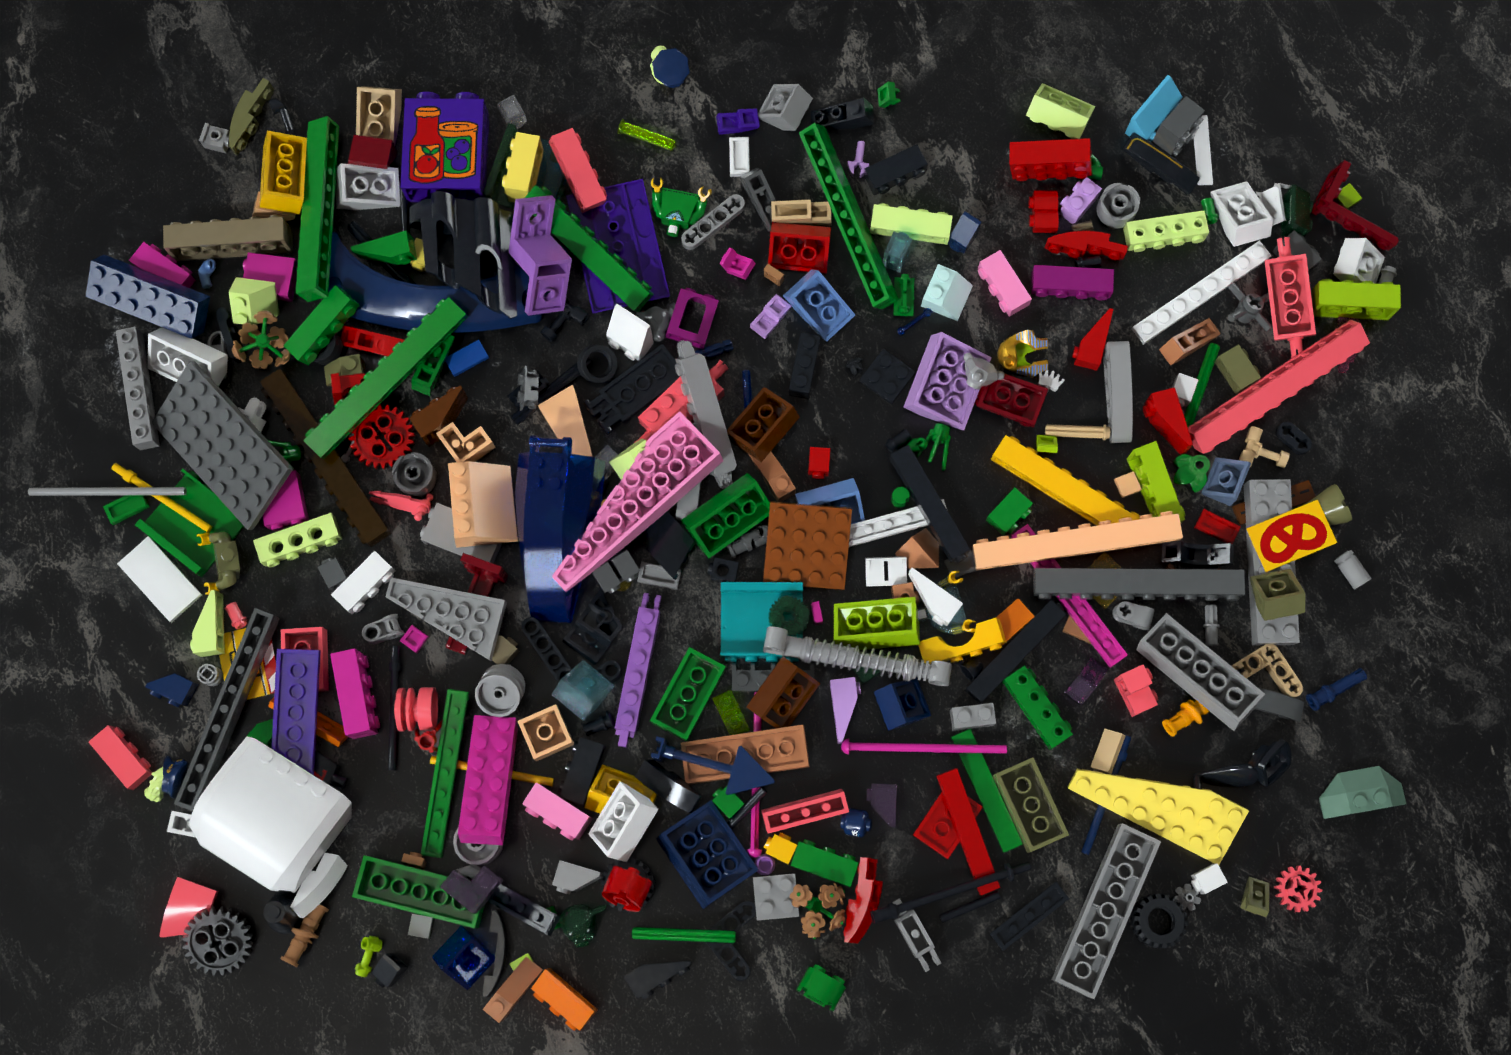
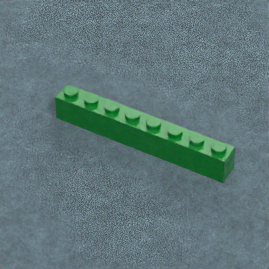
(595, 254)

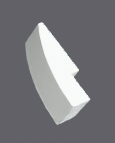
(318, 884)

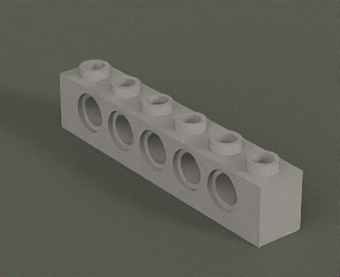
(137, 388)

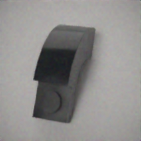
(1197, 555)

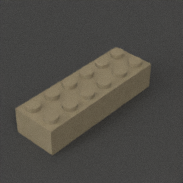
(227, 238)

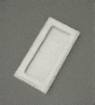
(739, 156)

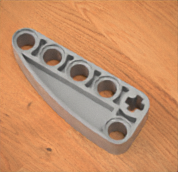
(1118, 390)

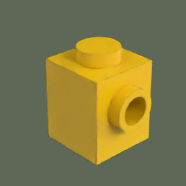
(780, 847)

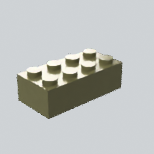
(1030, 805)

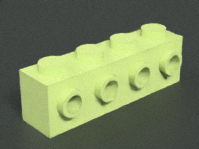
(918, 224)
(1166, 231)

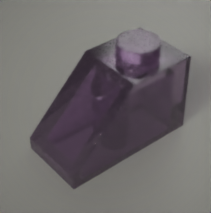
(1086, 681)
(883, 802)

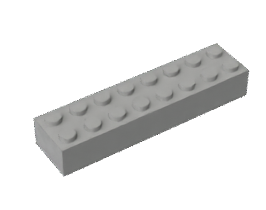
(1262, 502)
(1106, 911)

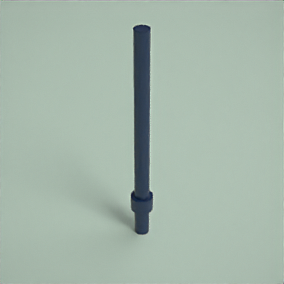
(1100, 809)

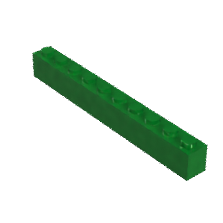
(317, 209)
(848, 216)
(385, 378)

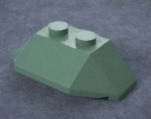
(1361, 792)

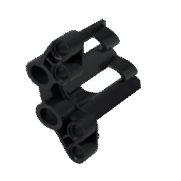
(474, 228)

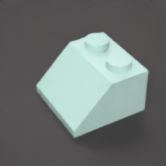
(947, 293)

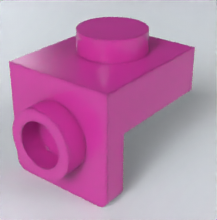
(737, 264)

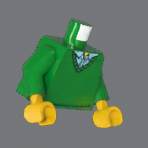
(678, 208)

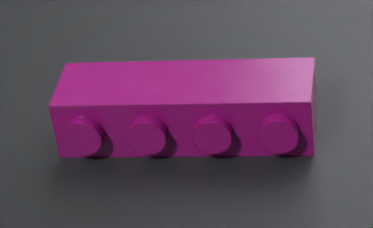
(1072, 282)

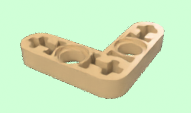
(1264, 661)

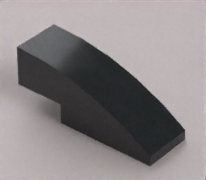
(668, 785)

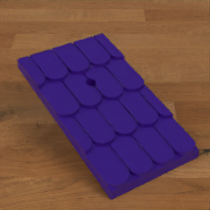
(631, 240)

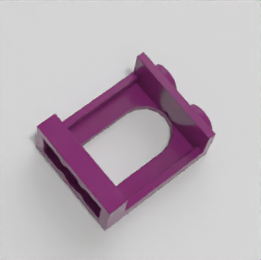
(677, 334)

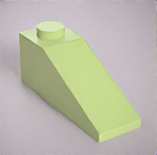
(209, 629)

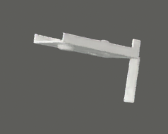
(1273, 202)

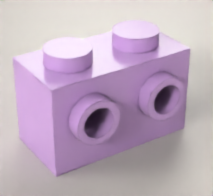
(1080, 201)

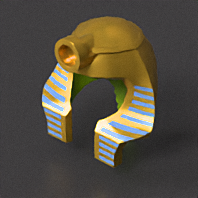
(1013, 351)

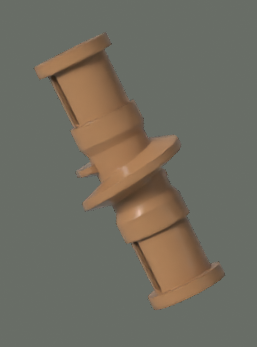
(303, 935)

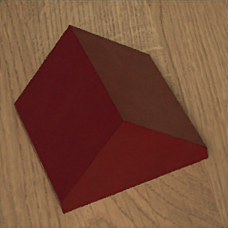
(372, 152)

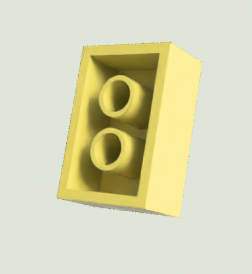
(522, 166)

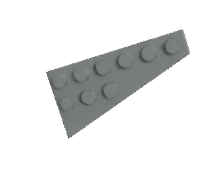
(461, 615)

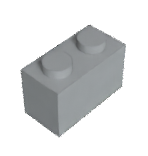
(972, 716)

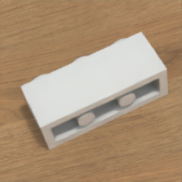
(363, 583)

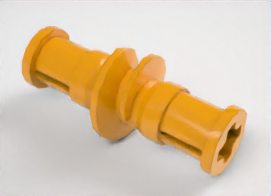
(1189, 712)

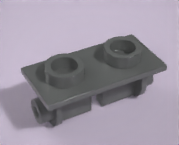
(525, 395)

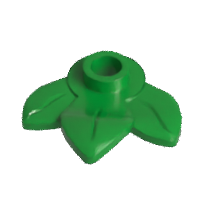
(1189, 472)

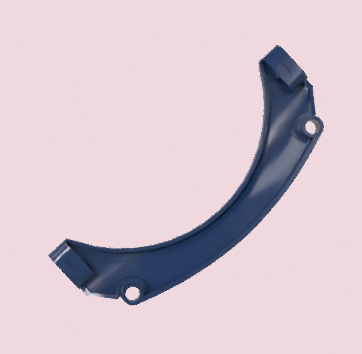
(405, 304)

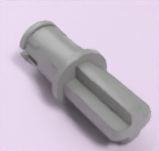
(1211, 625)

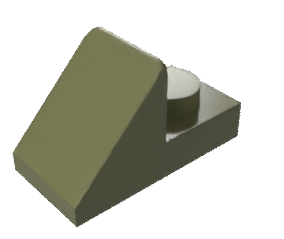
(1256, 897)

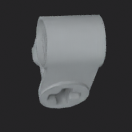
(1137, 615)
(384, 629)

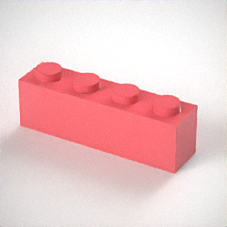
(577, 170)
(805, 811)

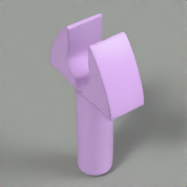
(858, 159)

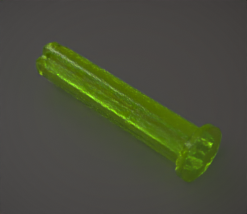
(646, 135)

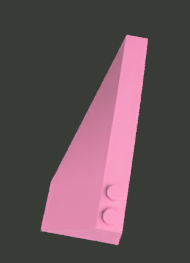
(660, 476)

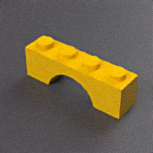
(987, 635)

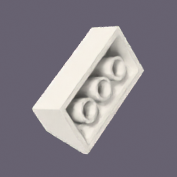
(172, 352)

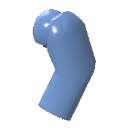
(205, 272)

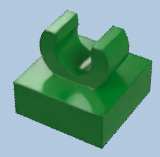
(887, 95)

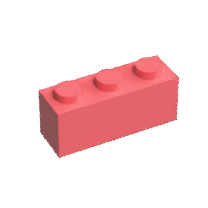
(121, 757)

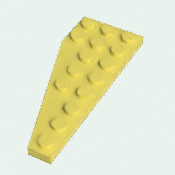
(1181, 814)

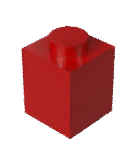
(819, 462)

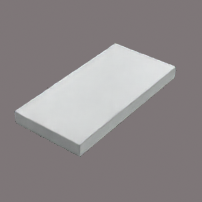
(159, 579)

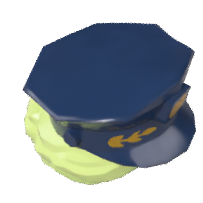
(669, 66)
(167, 779)

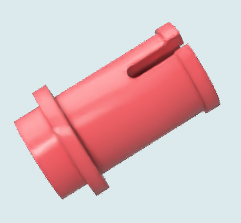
(236, 616)

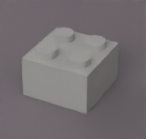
(773, 897)

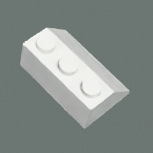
(622, 822)

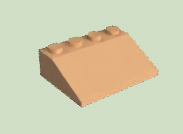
(482, 504)

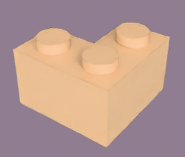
(465, 448)

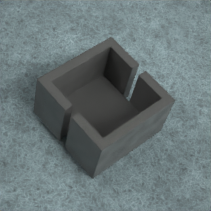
(625, 567)

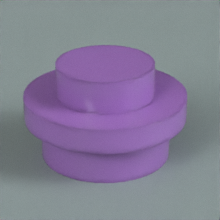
(765, 864)

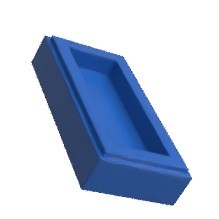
(466, 358)

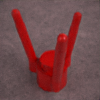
(428, 738)

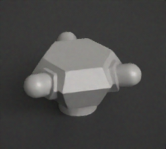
(980, 372)

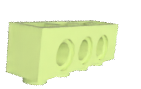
(266, 545)

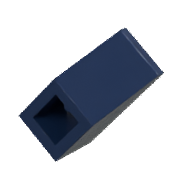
(175, 688)

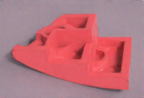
(184, 903)

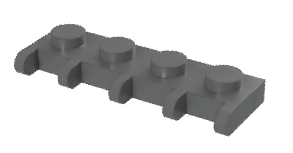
(753, 679)

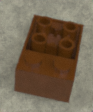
(438, 414)

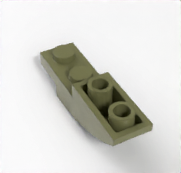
(243, 120)

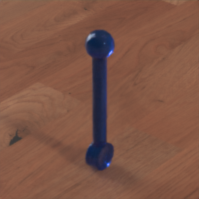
(927, 312)

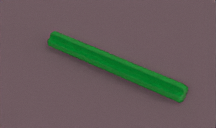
(1203, 378)
(684, 935)

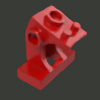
(342, 384)

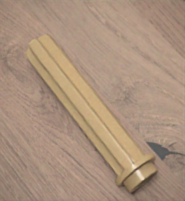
(1078, 431)

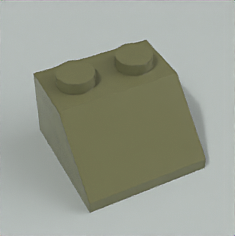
(1278, 594)

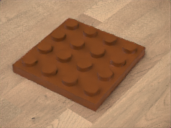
(807, 544)

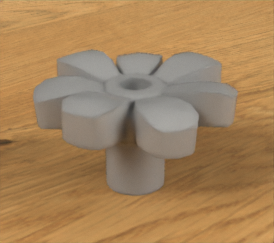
(1183, 897)

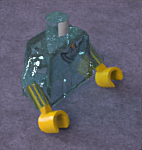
(959, 623)

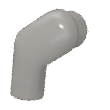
(470, 870)

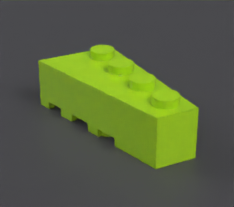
(1154, 480)

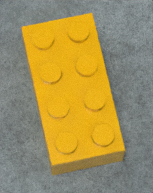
(283, 172)

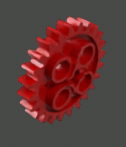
(397, 426)

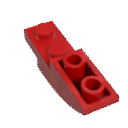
(1078, 242)
(368, 341)
(867, 899)

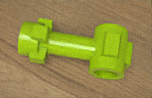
(370, 945)

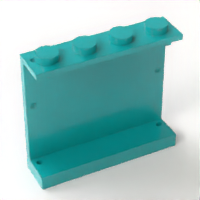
(746, 617)

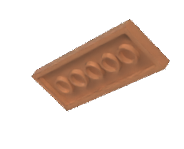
(772, 749)

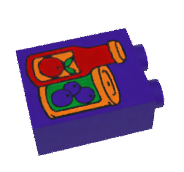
(444, 146)

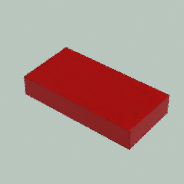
(1217, 526)

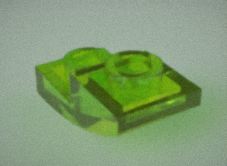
(730, 713)

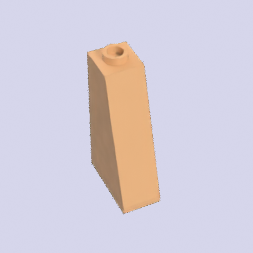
(566, 420)

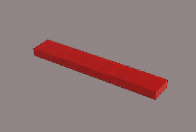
(967, 828)

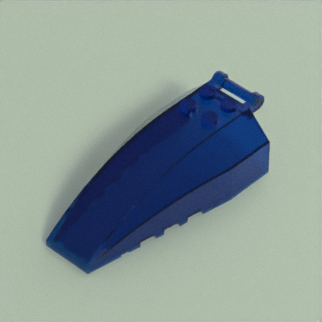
(553, 507)

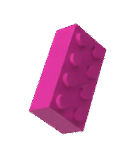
(354, 693)

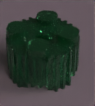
(786, 606)

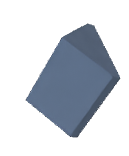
(1226, 480)

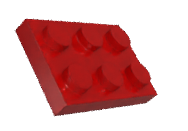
(938, 828)

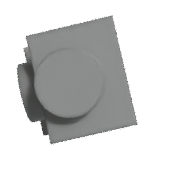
(209, 140)

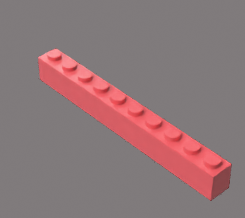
(1278, 386)

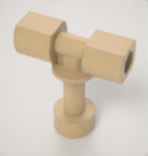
(1254, 449)

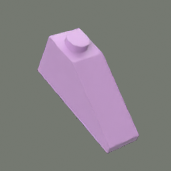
(844, 698)

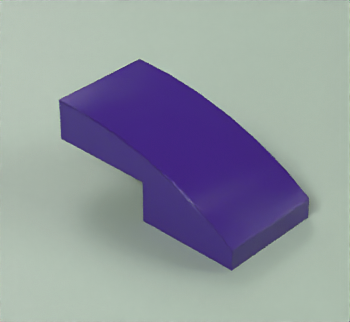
(737, 122)

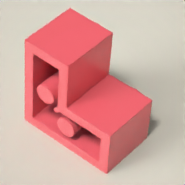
(1136, 691)

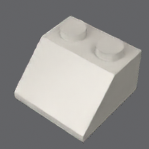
(1358, 261)

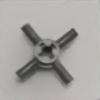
(1249, 307)

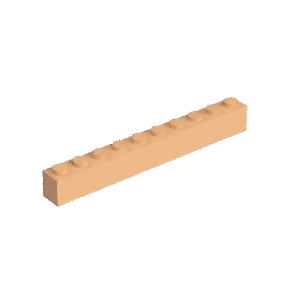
(1076, 542)

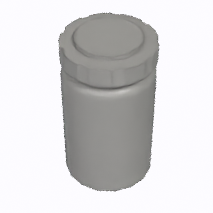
(1352, 569)

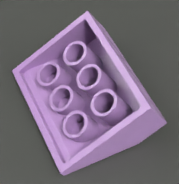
(940, 382)

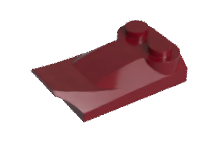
(1013, 399)

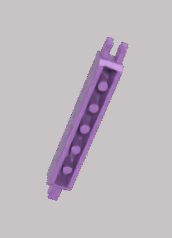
(637, 670)

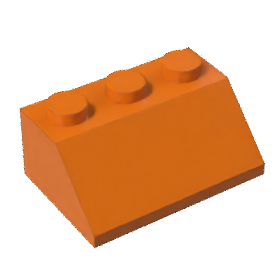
(563, 999)

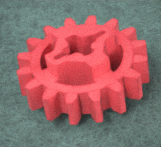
(1301, 896)

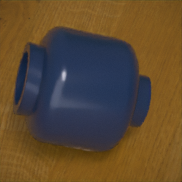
(856, 822)

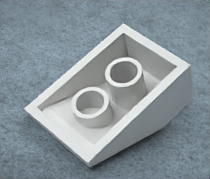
(366, 187)
(1242, 214)
(629, 334)

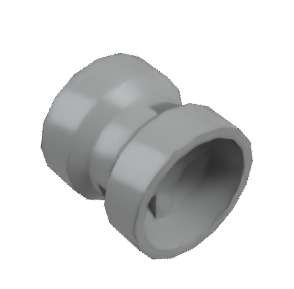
(212, 678)

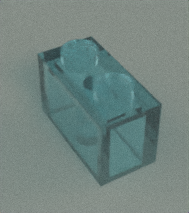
(897, 251)

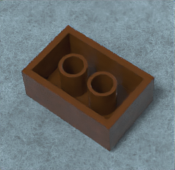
(762, 424)

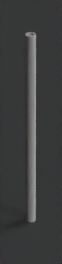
(107, 491)

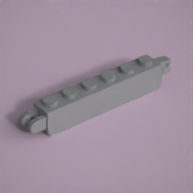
(705, 408)

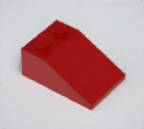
(1168, 419)

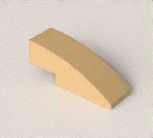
(801, 212)

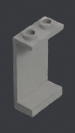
(441, 534)

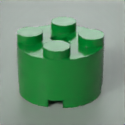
(821, 987)

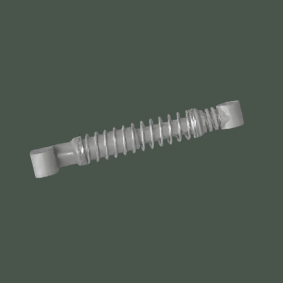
(808, 650)

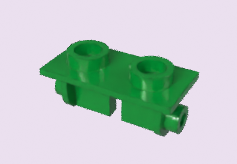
(905, 291)

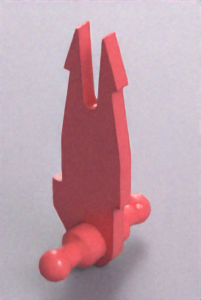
(403, 502)

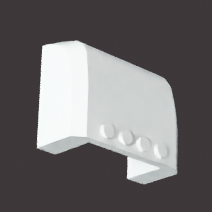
(268, 816)

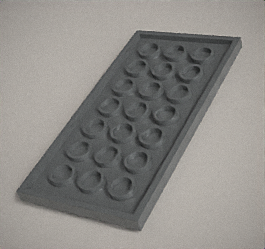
(222, 445)

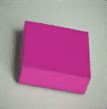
(816, 613)
(414, 639)

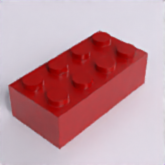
(1050, 159)

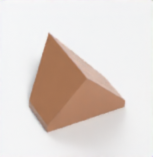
(921, 551)

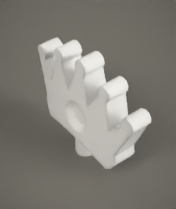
(1050, 382)

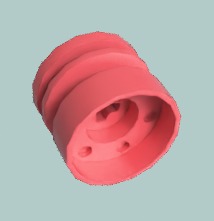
(413, 709)

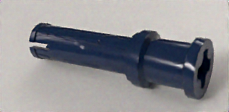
(1329, 693)

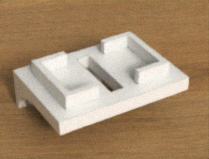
(896, 571)

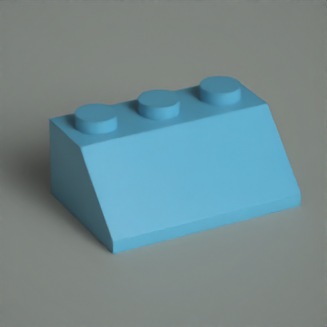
(1155, 110)

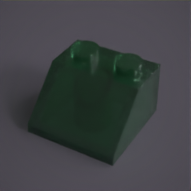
(1297, 212)

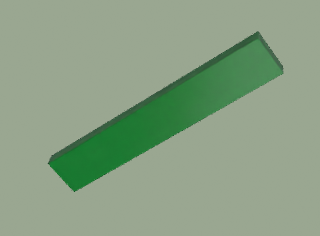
(988, 794)

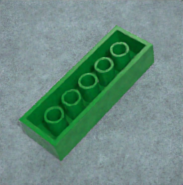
(410, 891)

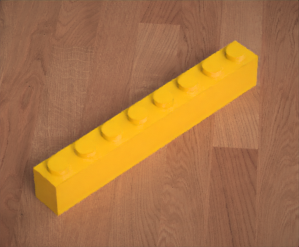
(1058, 483)

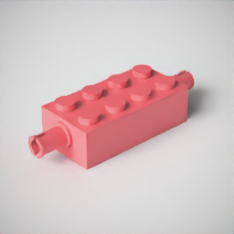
(1290, 297)
(673, 401)

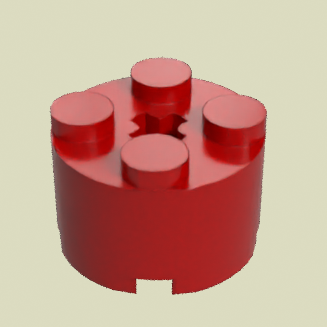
(626, 888)

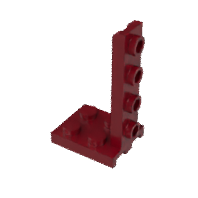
(1350, 221)
(483, 581)

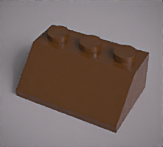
(783, 694)

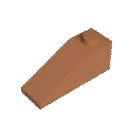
(1189, 341)
(775, 477)
(512, 990)

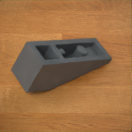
(759, 194)

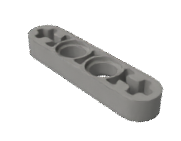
(715, 224)

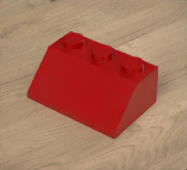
(799, 247)

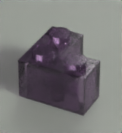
(472, 893)

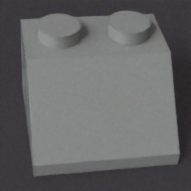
(785, 106)
(573, 877)

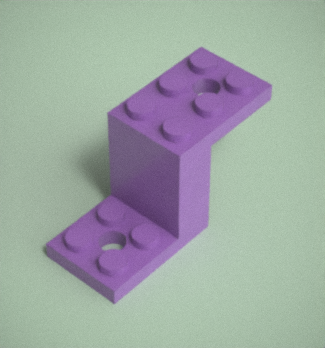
(539, 255)

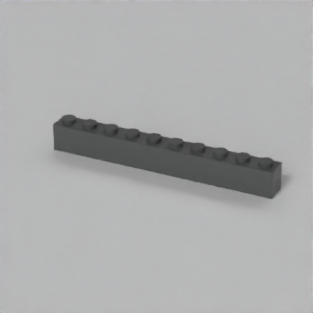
(1138, 583)
(227, 708)

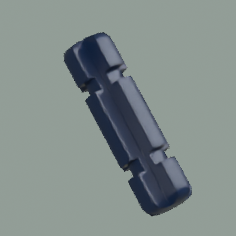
(716, 349)

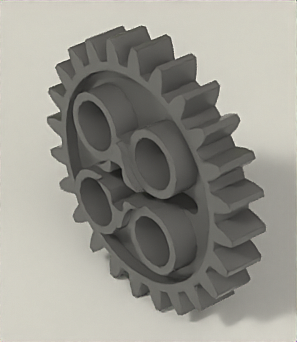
(200, 947)

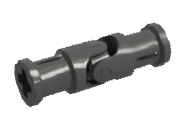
(745, 542)

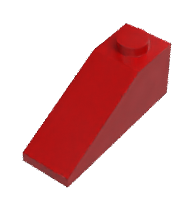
(1091, 347)

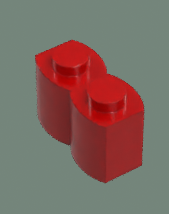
(1044, 212)

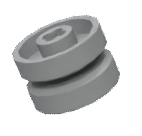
(500, 690)
(476, 854)

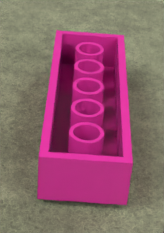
(488, 780)

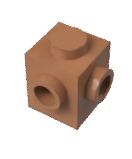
(904, 590)

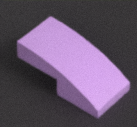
(770, 316)

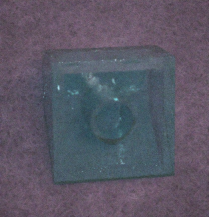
(582, 690)

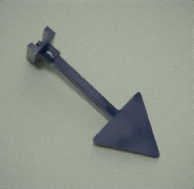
(744, 773)

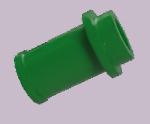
(1208, 206)

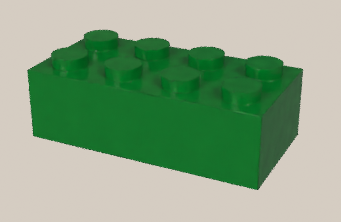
(727, 515)
(688, 694)

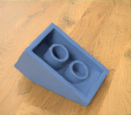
(819, 304)

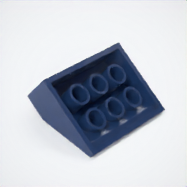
(707, 854)

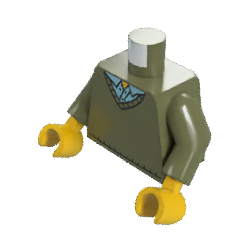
(225, 558)

